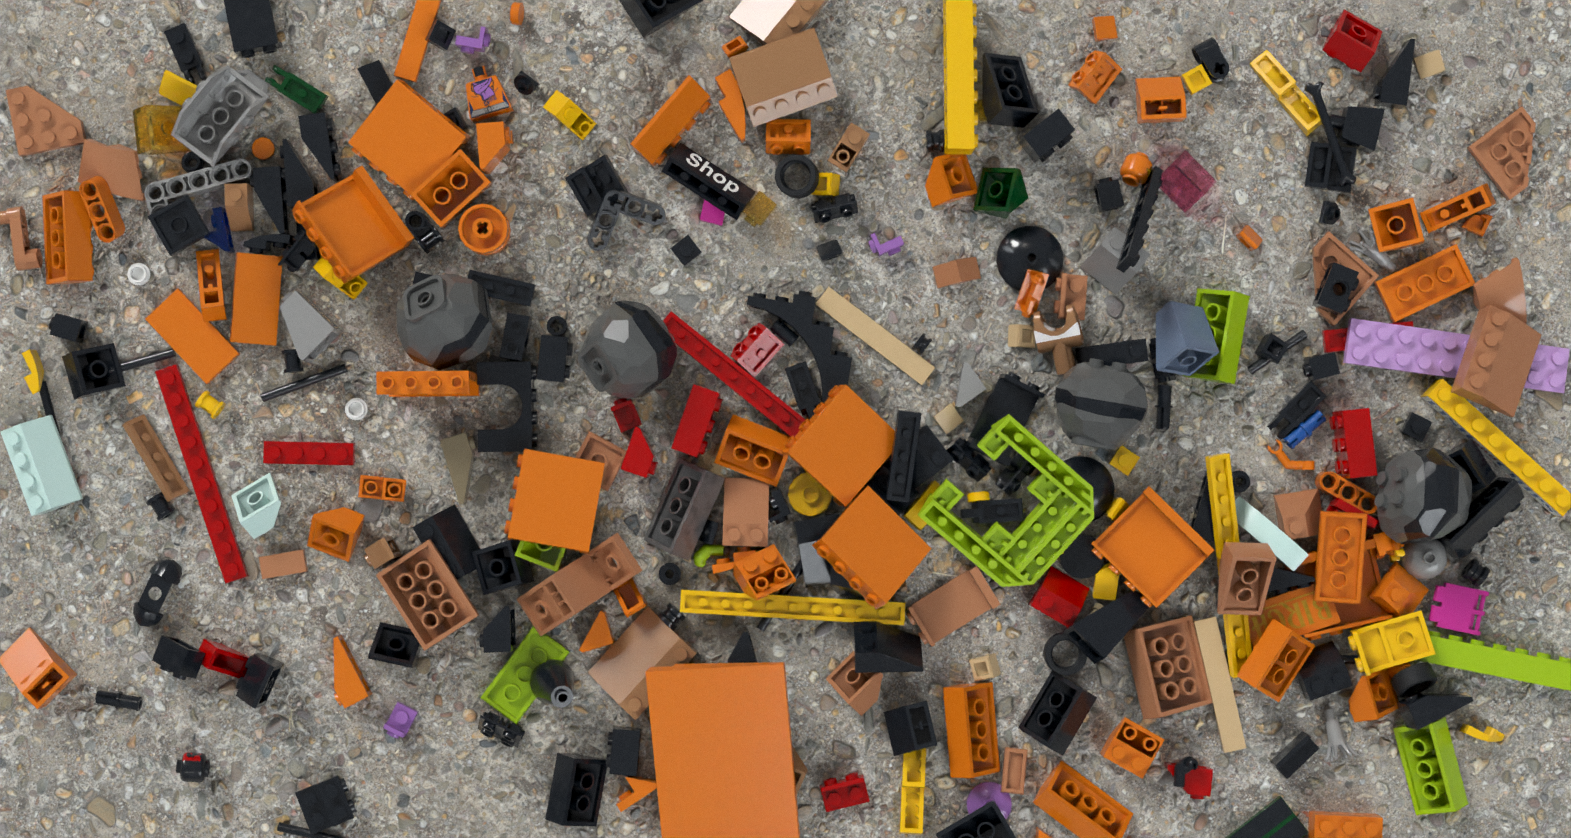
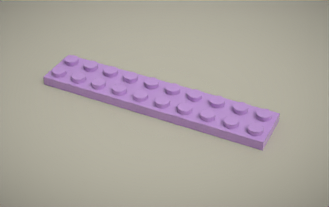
(1438, 353)

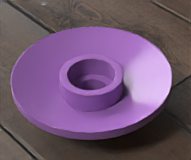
(988, 792)

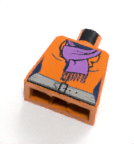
(486, 96)

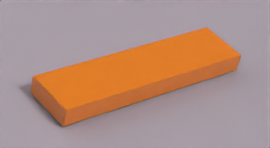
(415, 43)

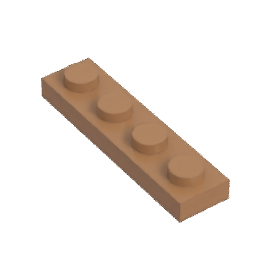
(155, 458)

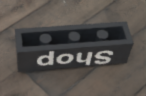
(708, 181)

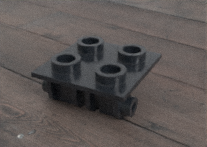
(508, 736)

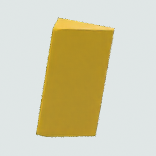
(176, 88)

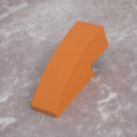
(732, 104)

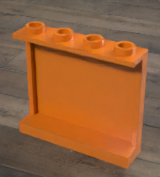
(407, 137)
(353, 225)
(427, 383)
(842, 444)
(554, 500)
(872, 548)
(1152, 548)
(1351, 615)

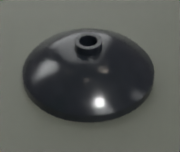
(1026, 240)
(1097, 476)

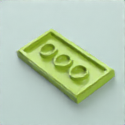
(511, 688)

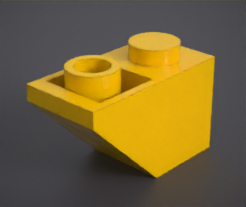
(569, 114)
(351, 288)

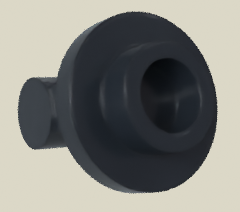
(525, 83)
(1329, 213)

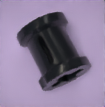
(292, 361)
(160, 506)

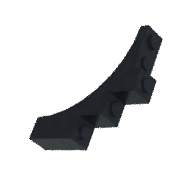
(799, 315)

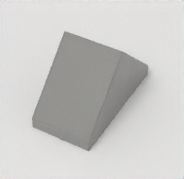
(968, 386)

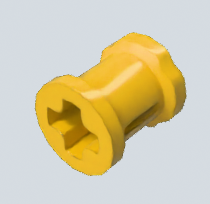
(210, 404)

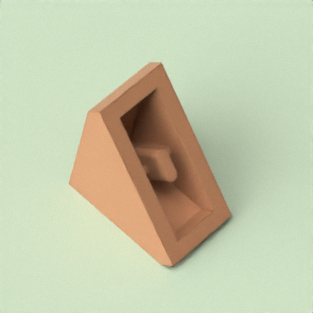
(956, 272)

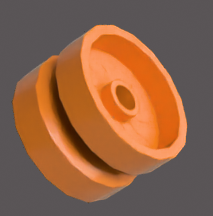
(475, 220)

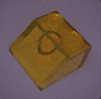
(154, 129)

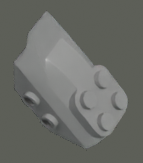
(219, 112)

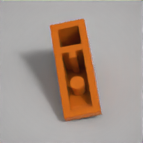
(1457, 208)
(211, 285)
(348, 679)

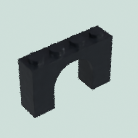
(521, 378)

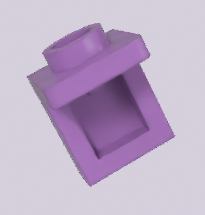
(469, 45)
(891, 247)

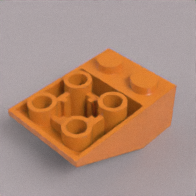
(36, 669)

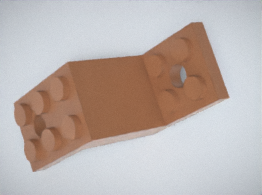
(579, 584)

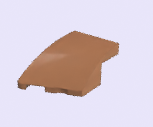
(115, 164)
(1503, 290)

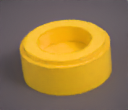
(978, 496)

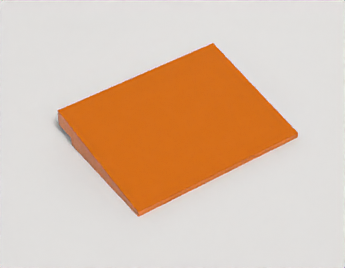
(723, 750)

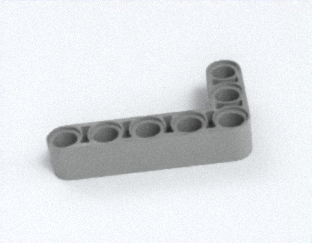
(189, 184)

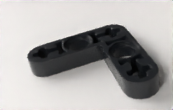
(614, 211)

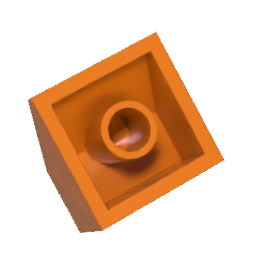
(493, 144)
(1396, 225)

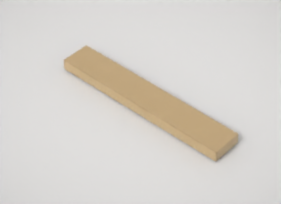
(875, 336)
(1220, 684)

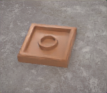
(600, 450)

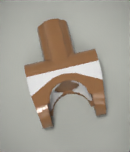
(1059, 339)

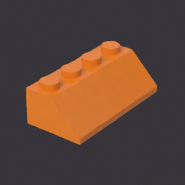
(671, 121)
(67, 238)
(971, 730)
(1081, 805)

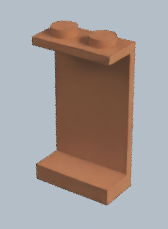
(952, 606)

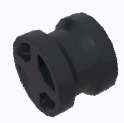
(935, 140)
(1475, 572)
(671, 616)

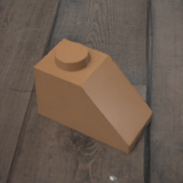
(239, 206)
(382, 552)

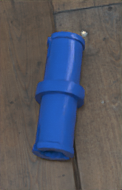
(1304, 429)

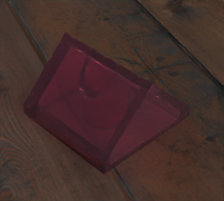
(1186, 181)

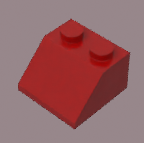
(1352, 41)
(639, 455)
(1059, 597)

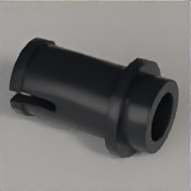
(784, 332)

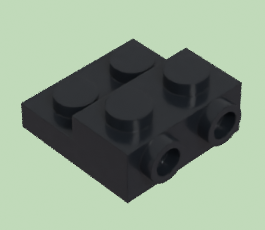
(326, 804)

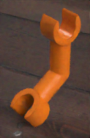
(1290, 464)

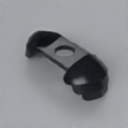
(162, 576)

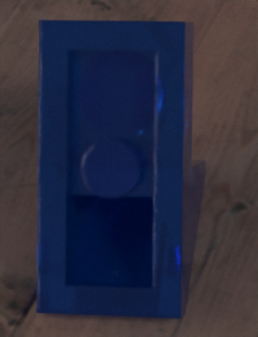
(222, 236)

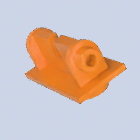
(1031, 292)

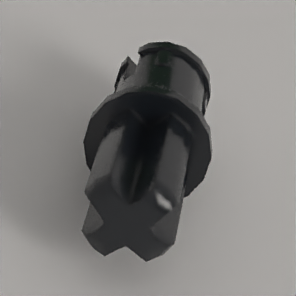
(1163, 407)
(118, 700)

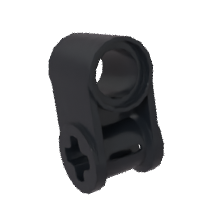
(1211, 57)
(424, 231)

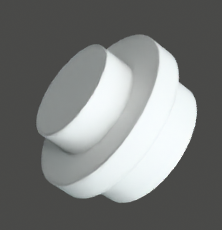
(138, 274)
(356, 409)

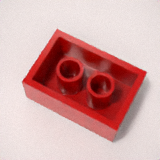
(697, 421)
(1353, 443)

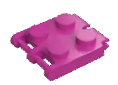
(1458, 608)

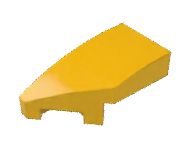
(35, 365)
(1105, 584)
(1490, 734)

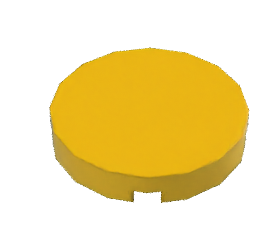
(808, 495)

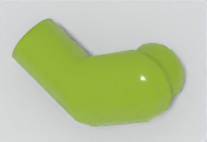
(705, 551)

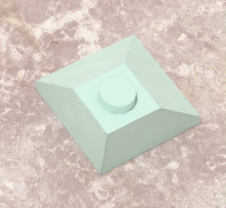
(258, 505)

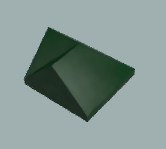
(1000, 191)

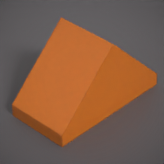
(630, 597)
(599, 634)

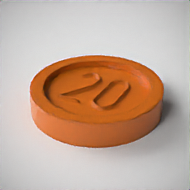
(263, 148)

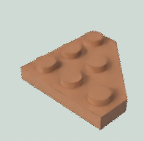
(40, 123)
(1507, 152)
(1331, 250)

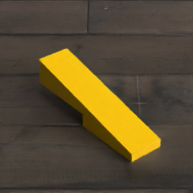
(1286, 91)
(912, 793)

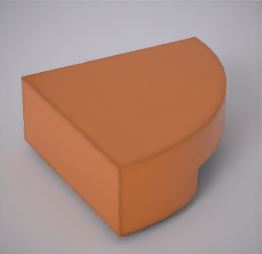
(1477, 224)

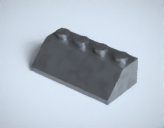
(684, 509)

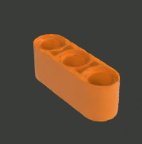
(100, 220)
(1338, 484)

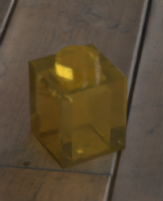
(759, 210)

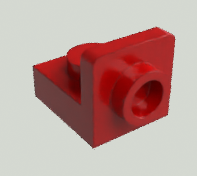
(625, 414)

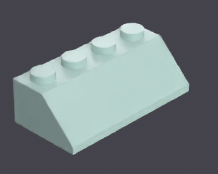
(41, 465)

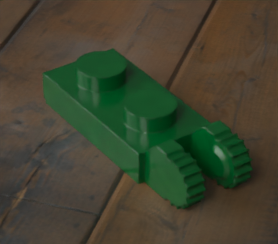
(298, 91)

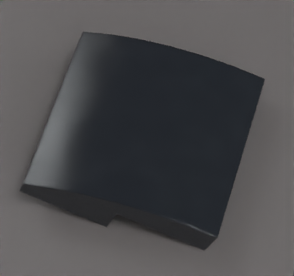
(1322, 168)
(592, 181)

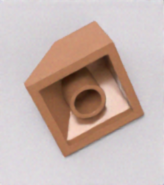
(1298, 513)
(857, 689)

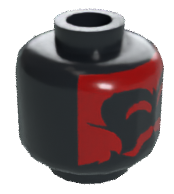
(193, 767)

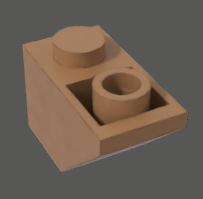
(849, 147)

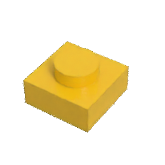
(1196, 79)
(1124, 460)

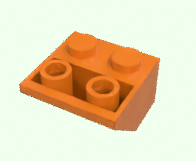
(1160, 100)
(763, 573)
(1132, 747)

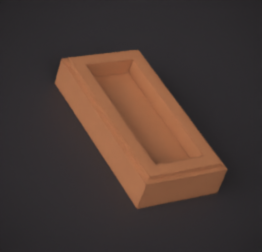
(283, 564)
(1014, 770)

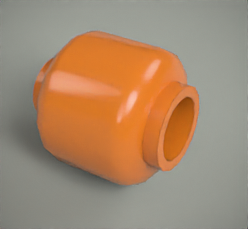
(1136, 169)

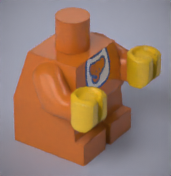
(1388, 546)

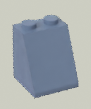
(1183, 339)

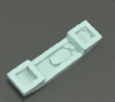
(1266, 532)

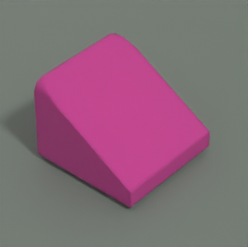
(711, 214)

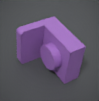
(400, 720)

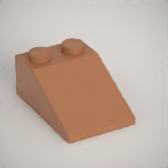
(745, 512)
(1244, 577)

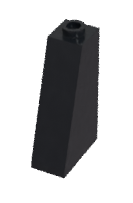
(1104, 628)

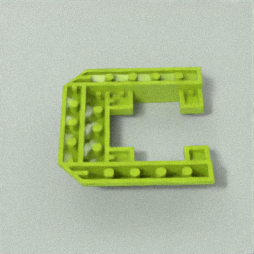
(1042, 536)

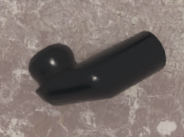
(1182, 768)

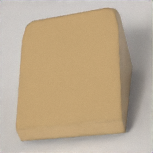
(1429, 64)
(1021, 336)
(948, 418)
(985, 667)

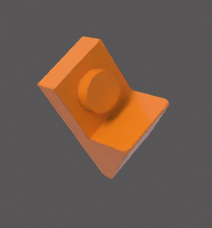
(641, 787)

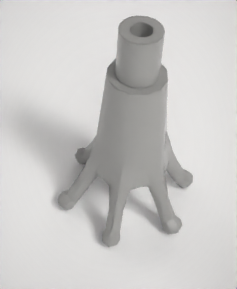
(1371, 250)
(1336, 738)

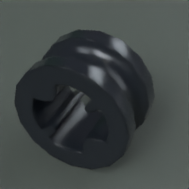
(552, 330)
(921, 344)

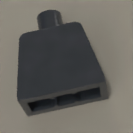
(1358, 127)

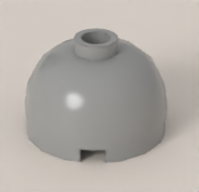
(1424, 559)

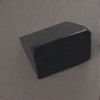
(829, 250)
(1271, 348)
(709, 532)

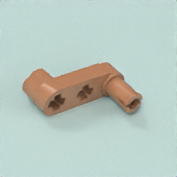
(23, 256)

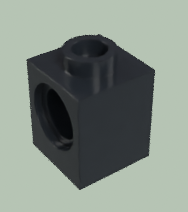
(1108, 195)
(68, 327)
(1320, 366)

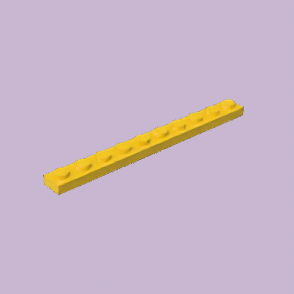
(1226, 530)
(790, 607)

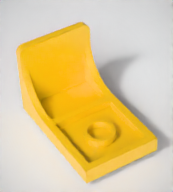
(1391, 643)

